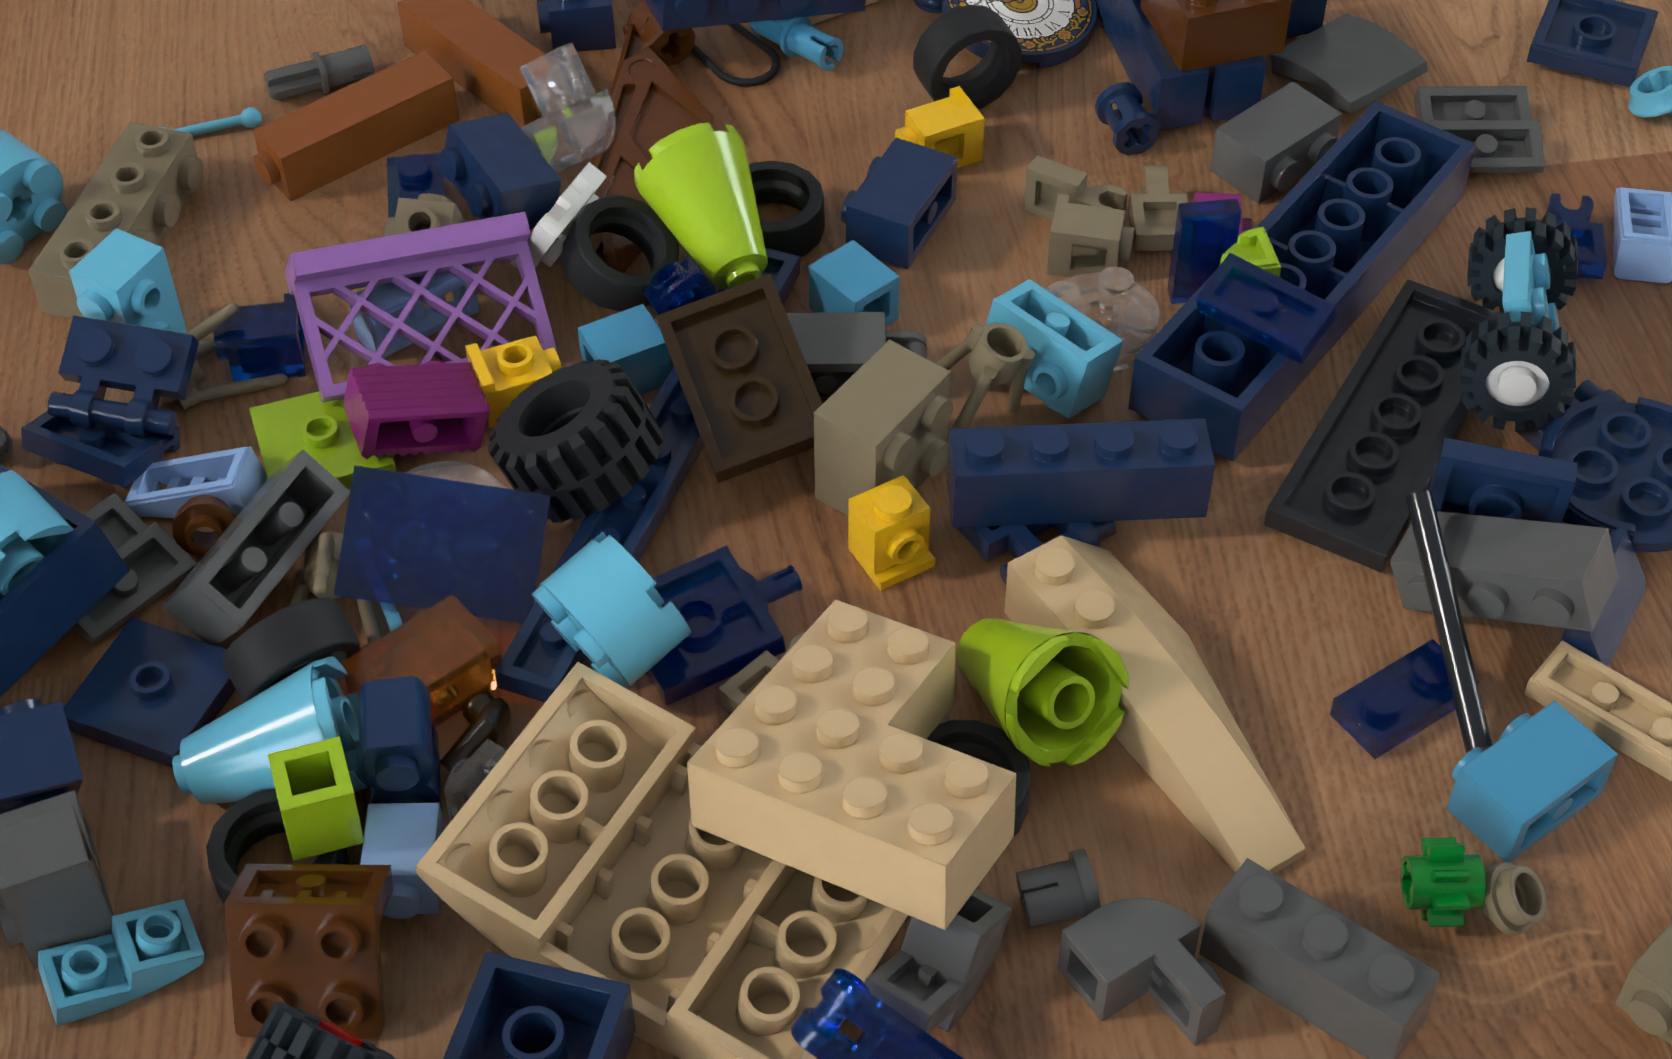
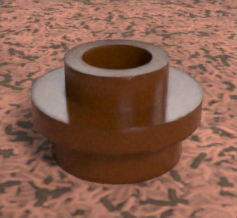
(197, 513)

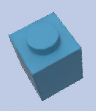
(853, 282)
(630, 341)

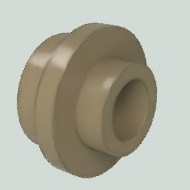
(1513, 898)

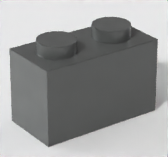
(1274, 142)

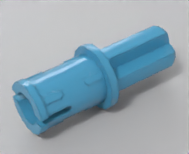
(800, 38)

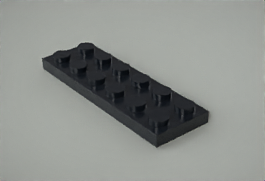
(1382, 431)

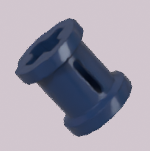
(1127, 118)

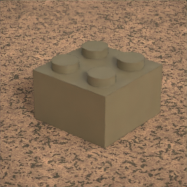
(882, 426)

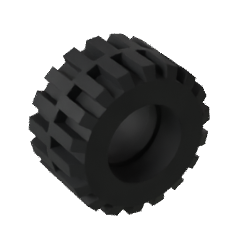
(577, 438)

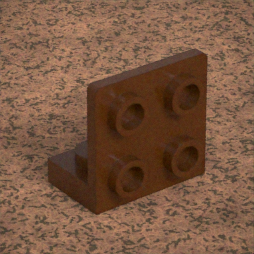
(308, 942)

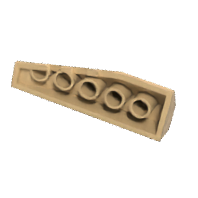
(1172, 710)

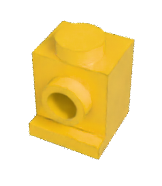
(947, 126)
(510, 370)
(890, 532)

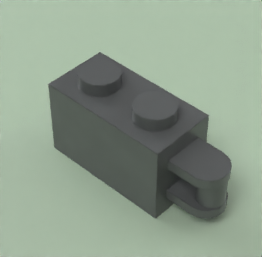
(844, 341)

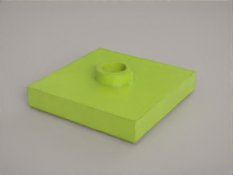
(318, 429)

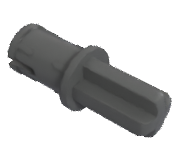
(320, 73)

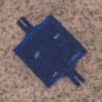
(726, 621)

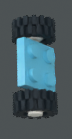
(1526, 360)

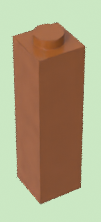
(474, 51)
(355, 126)

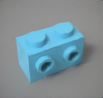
(128, 284)
(1070, 349)

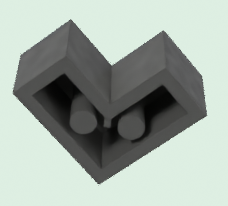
(51, 877)

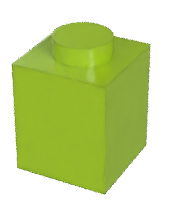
(316, 798)

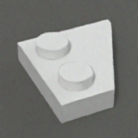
(547, 236)

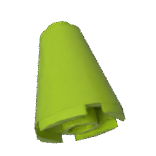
(707, 201)
(1045, 687)

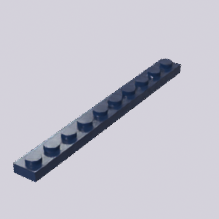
(539, 654)

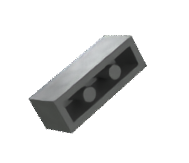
(256, 549)
(1516, 570)
(1318, 963)

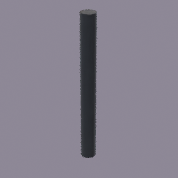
(1448, 621)

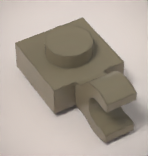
(1049, 178)
(1154, 211)

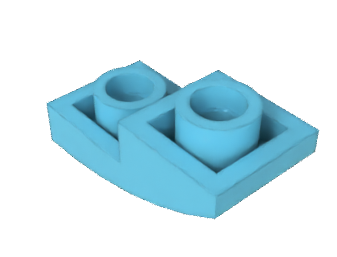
(138, 957)

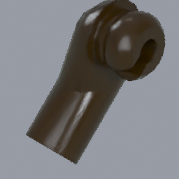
(487, 720)

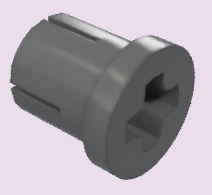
(1058, 890)

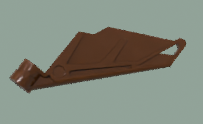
(647, 108)

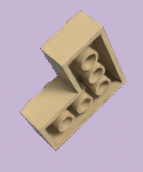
(839, 774)

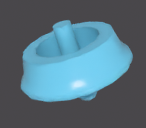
(1652, 93)

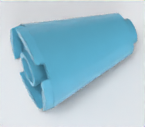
(230, 754)

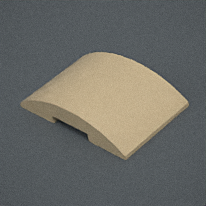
(593, 867)

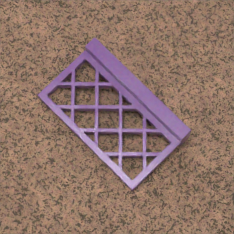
(410, 256)

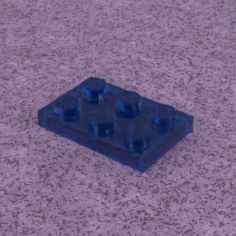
(435, 537)

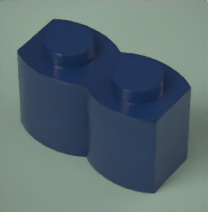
(399, 742)

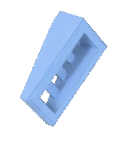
(1642, 235)
(422, 319)
(226, 474)

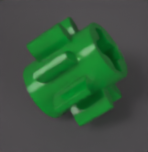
(1442, 882)

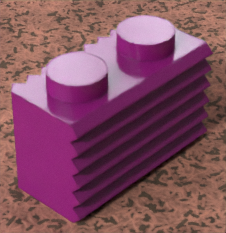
(415, 408)

